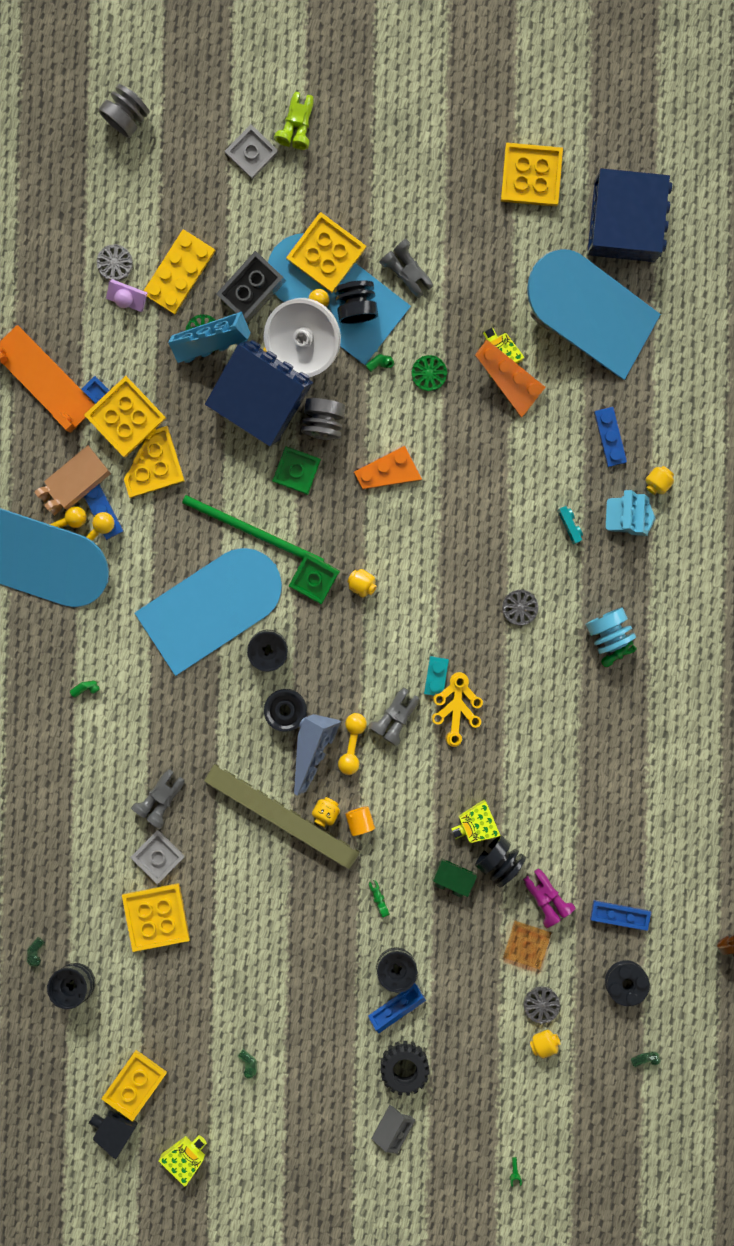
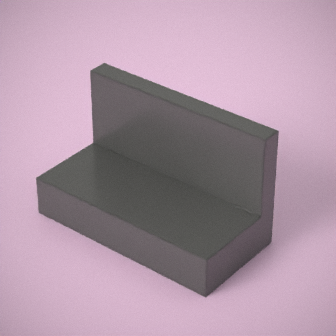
(392, 1130)

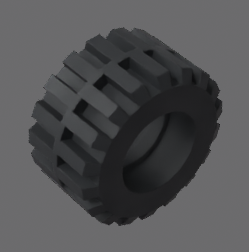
(409, 1083)

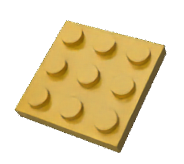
(531, 174)
(326, 252)
(125, 416)
(155, 917)

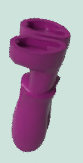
(546, 893)

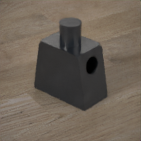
(112, 1132)

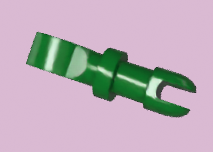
(607, 661)
(378, 898)

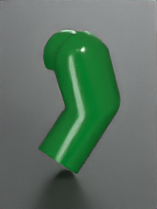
(380, 360)
(83, 686)

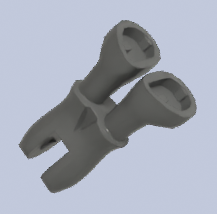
(410, 272)
(397, 712)
(161, 794)

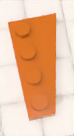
(514, 382)

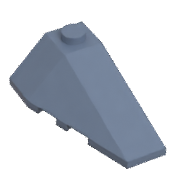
(312, 739)

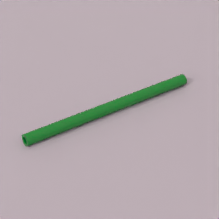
(245, 527)

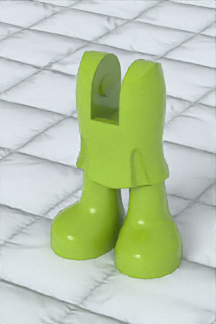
(297, 117)

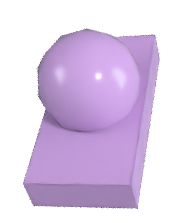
(126, 296)

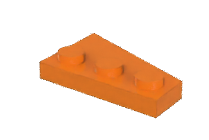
(388, 470)

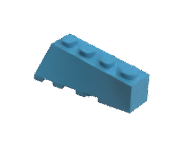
(209, 337)

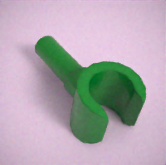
(515, 1175)

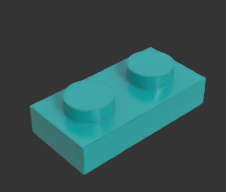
(567, 516)
(436, 675)

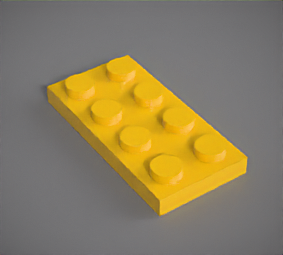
(179, 271)

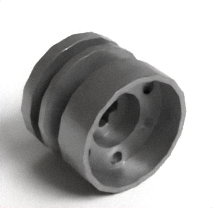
(126, 108)
(323, 415)

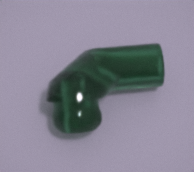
(32, 952)
(643, 1058)
(250, 1064)

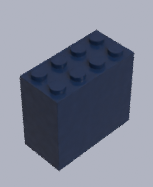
(629, 215)
(259, 392)

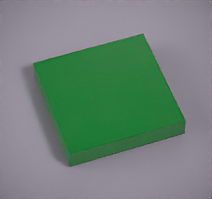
(296, 470)
(314, 578)

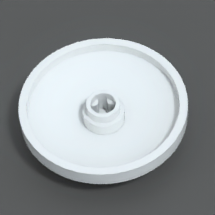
(303, 335)

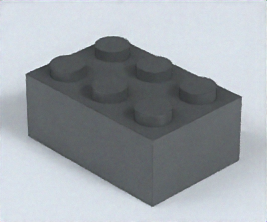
(251, 286)

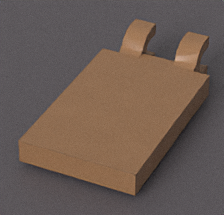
(73, 481)

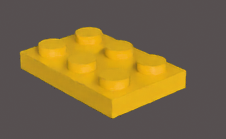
(134, 1085)

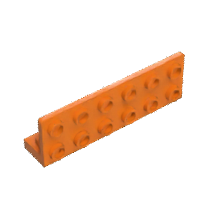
(44, 379)

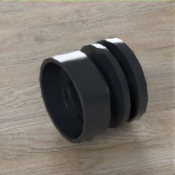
(355, 300)
(257, 655)
(504, 864)
(390, 979)
(62, 992)

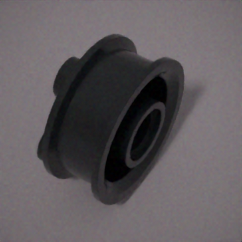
(285, 722)
(635, 992)

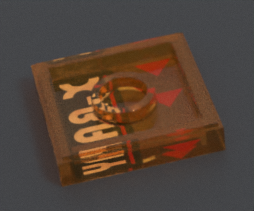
(527, 944)

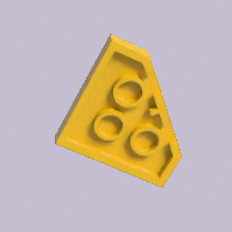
(154, 465)

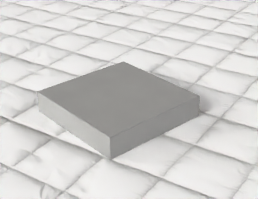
(251, 151)
(157, 856)

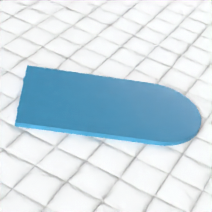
(590, 309)
(357, 339)
(50, 561)
(212, 606)

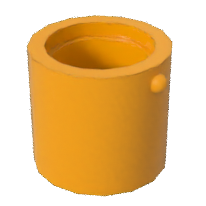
(360, 821)

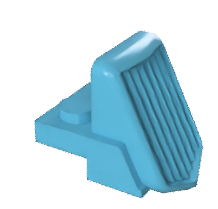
(630, 514)

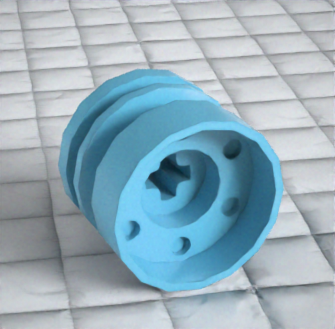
(611, 631)

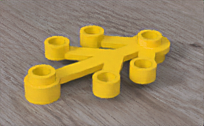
(457, 706)

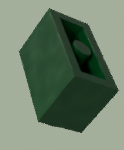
(454, 878)

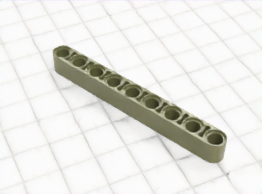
(282, 817)

